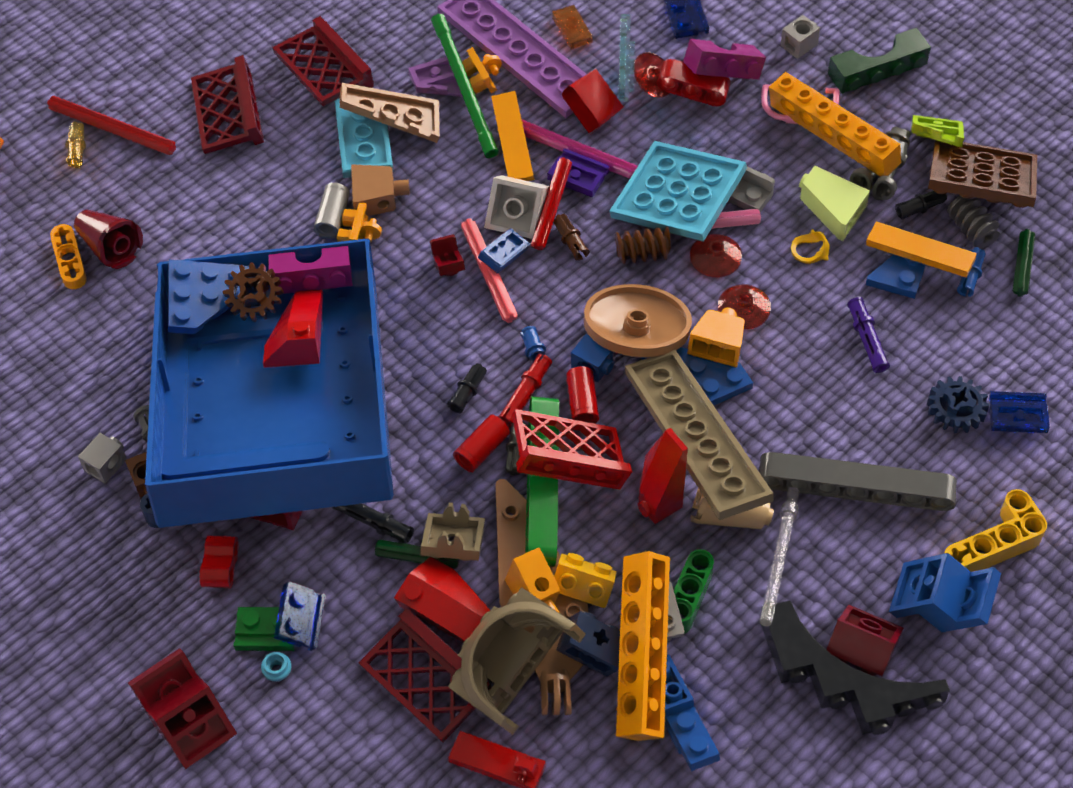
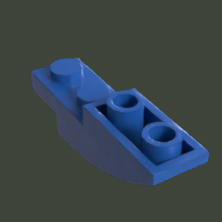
(685, 724)

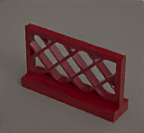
(338, 53)
(247, 106)
(438, 651)

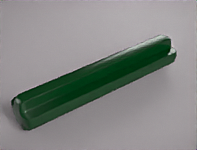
(1024, 262)
(408, 553)

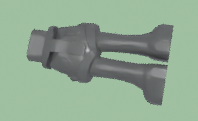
(885, 185)

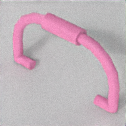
(765, 88)

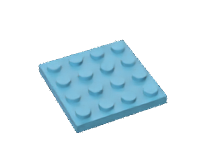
(678, 190)

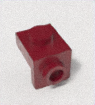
(446, 255)

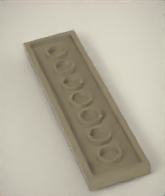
(714, 454)

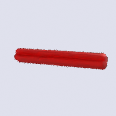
(551, 204)

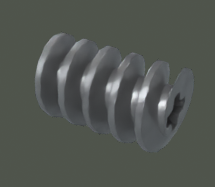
(974, 221)

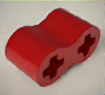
(219, 561)

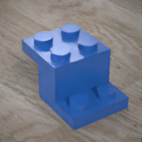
(945, 593)

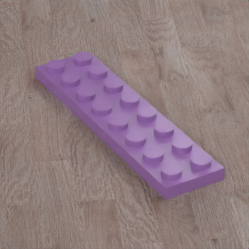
(517, 46)

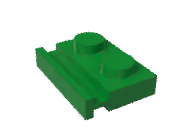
(256, 630)

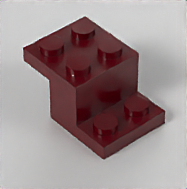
(182, 708)

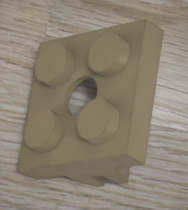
(466, 531)

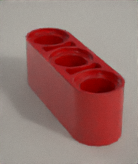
(680, 80)

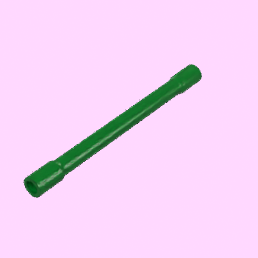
(484, 135)

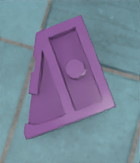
(435, 78)

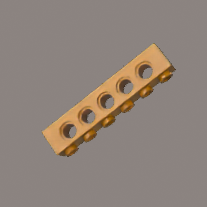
(835, 125)
(643, 647)

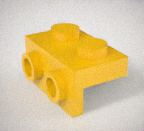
(584, 579)

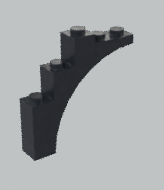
(836, 684)

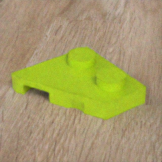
(938, 129)

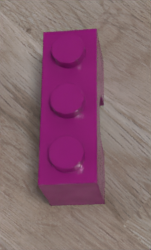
(739, 62)
(328, 272)

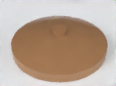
(637, 320)

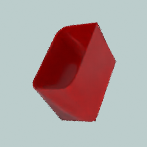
(592, 100)

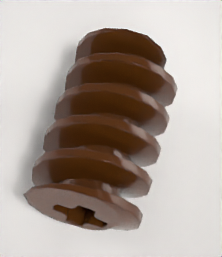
(643, 245)

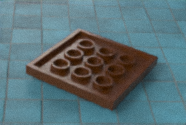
(984, 173)

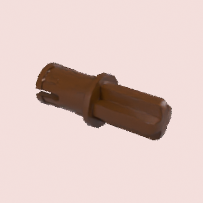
(570, 236)

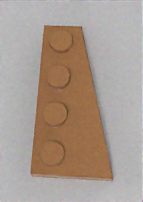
(398, 110)

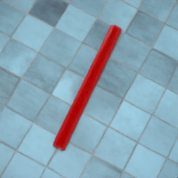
(111, 125)

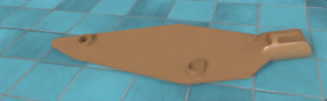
(555, 668)

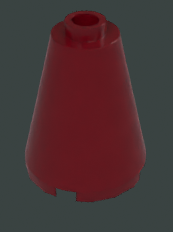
(109, 237)

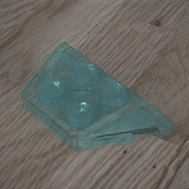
(626, 64)

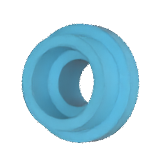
(273, 659)

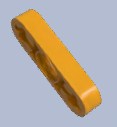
(66, 265)

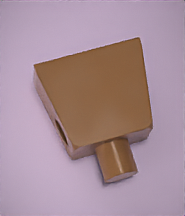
(376, 188)

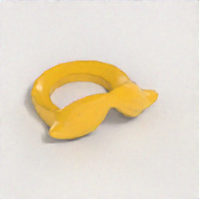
(812, 237)

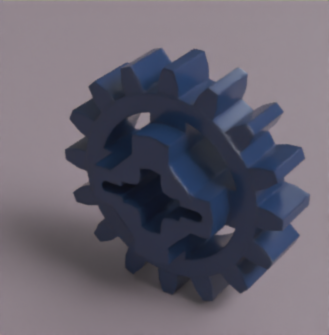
(947, 395)

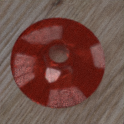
(646, 72)
(719, 262)
(756, 309)

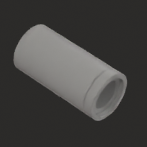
(331, 210)

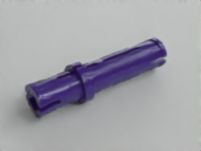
(864, 325)

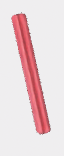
(491, 278)

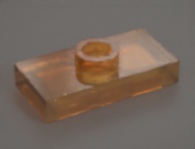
(572, 27)

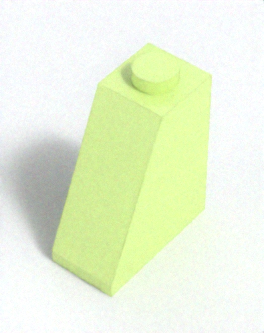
(833, 200)

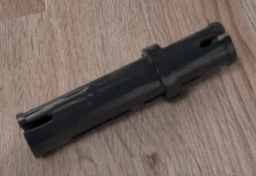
(381, 522)

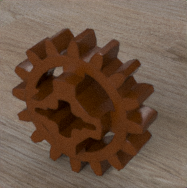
(259, 283)

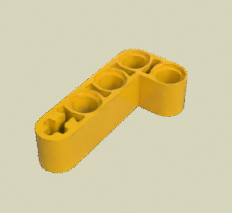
(1013, 529)

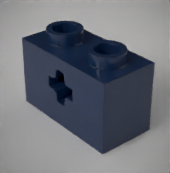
(599, 646)

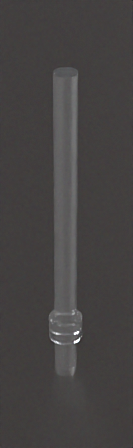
(788, 513)

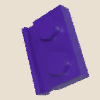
(585, 173)

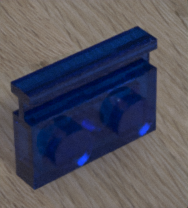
(686, 17)
(1018, 412)
(299, 616)

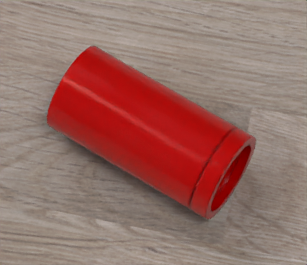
(582, 394)
(481, 443)

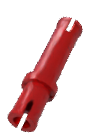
(530, 382)

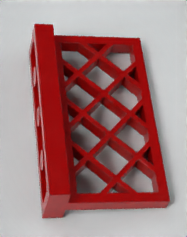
(569, 464)

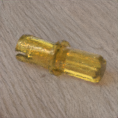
(75, 145)

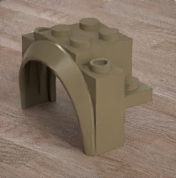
(507, 653)

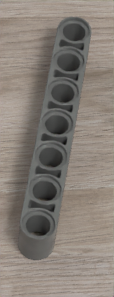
(859, 481)

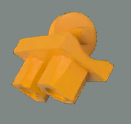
(489, 65)
(360, 224)

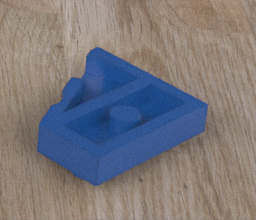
(897, 276)

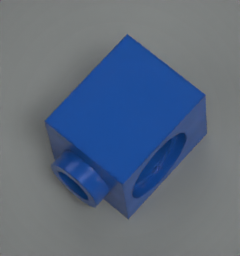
(594, 356)

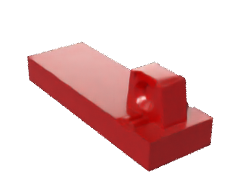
(496, 761)

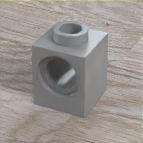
(800, 36)
(103, 457)

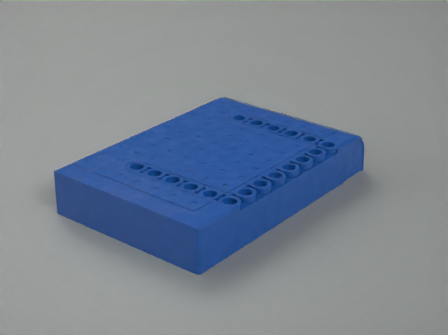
(271, 438)

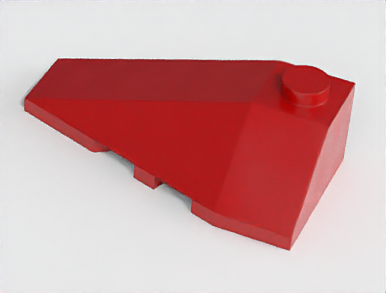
(297, 333)
(663, 478)
(442, 599)

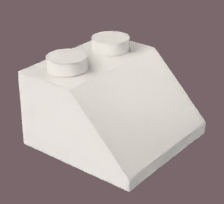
(515, 205)

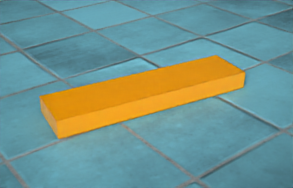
(512, 136)
(921, 249)

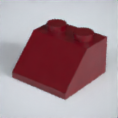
(864, 640)

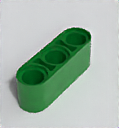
(693, 580)

